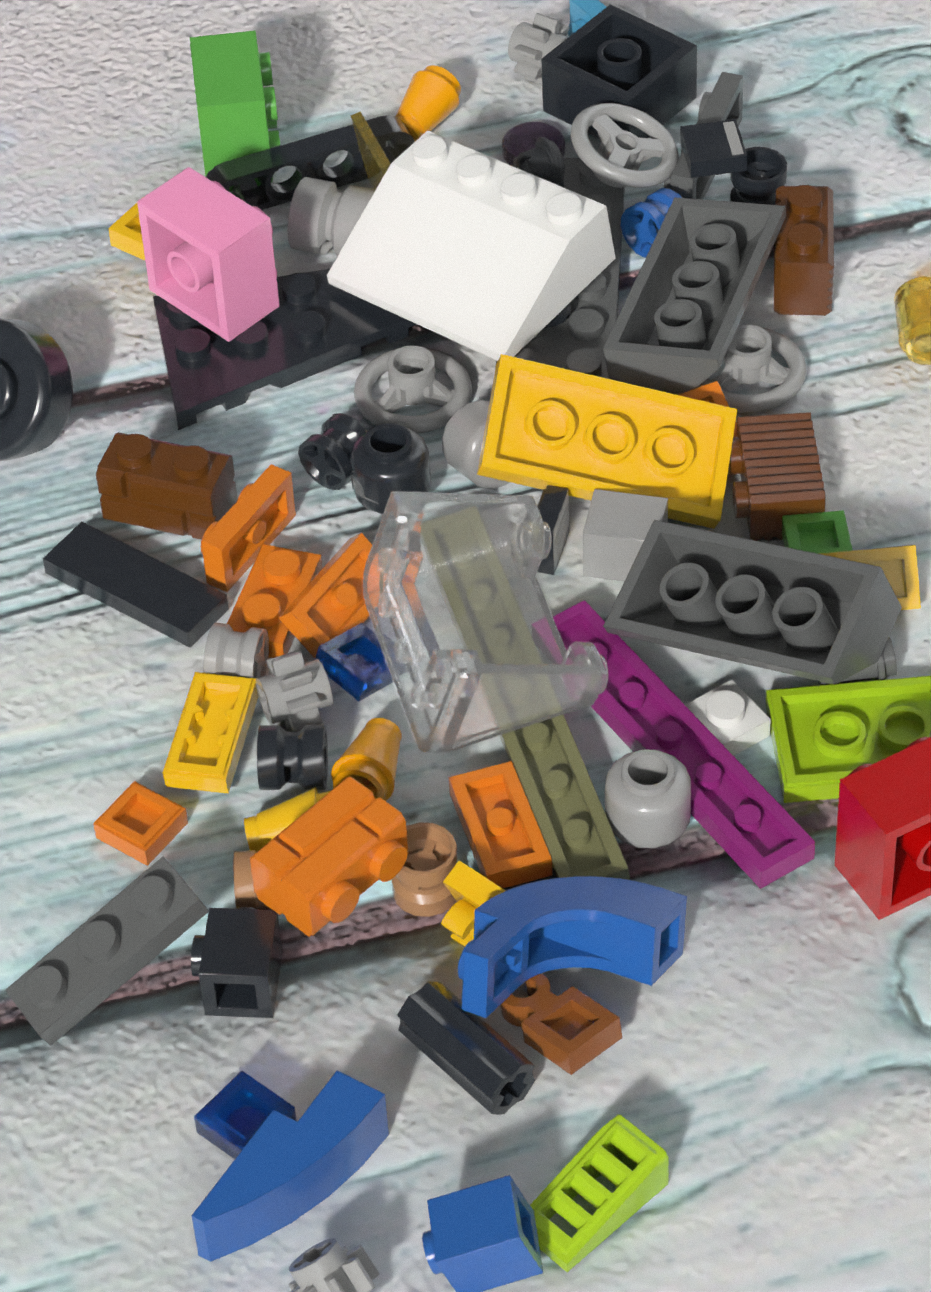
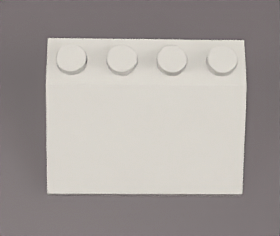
(472, 247)

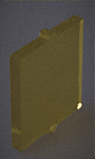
(372, 153)

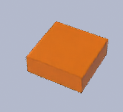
(140, 823)

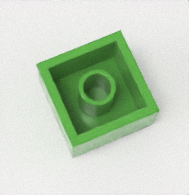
(231, 97)

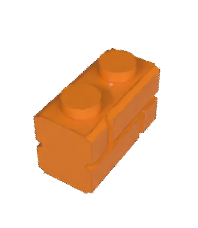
(330, 857)

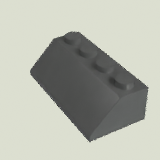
(691, 293)
(755, 603)

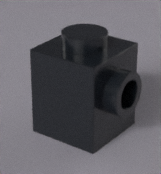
(238, 962)

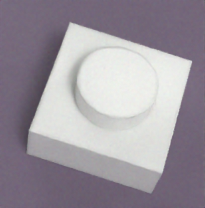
(731, 717)

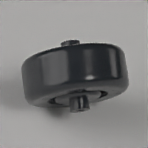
(33, 389)

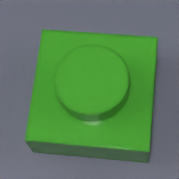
(816, 532)

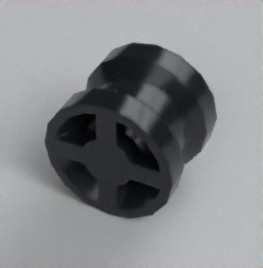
(328, 454)

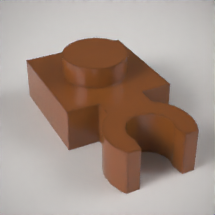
(563, 1027)

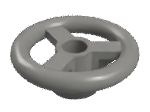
(622, 151)
(750, 361)
(413, 383)

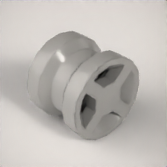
(236, 652)

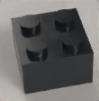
(620, 63)

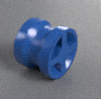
(643, 220)

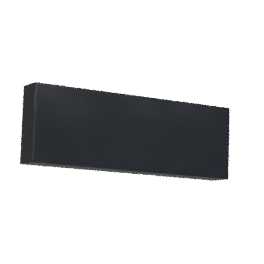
(136, 584)

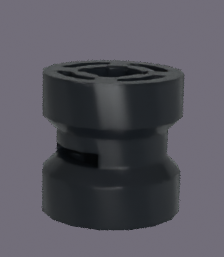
(763, 176)
(292, 757)

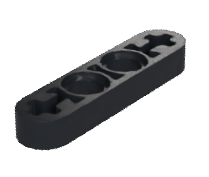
(308, 158)

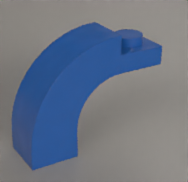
(570, 924)

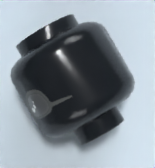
(388, 461)

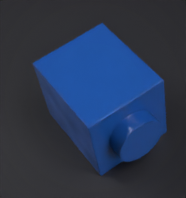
(483, 1236)

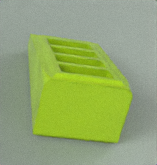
(625, 1159)

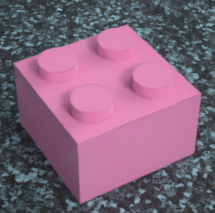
(209, 253)

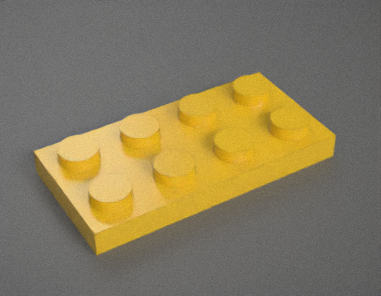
(606, 436)

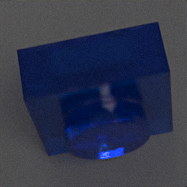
(355, 662)
(238, 1113)

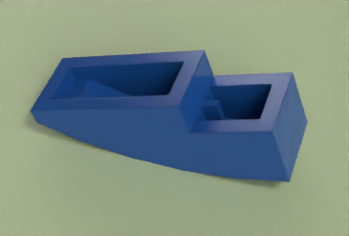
(291, 1167)

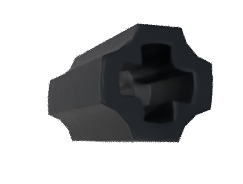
(466, 1048)

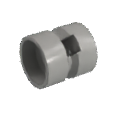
(324, 215)

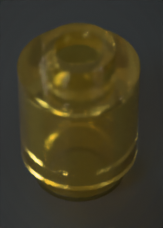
(914, 319)

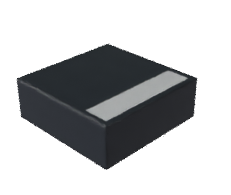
(713, 148)
(555, 511)

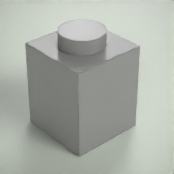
(617, 530)

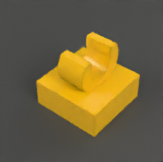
(470, 892)

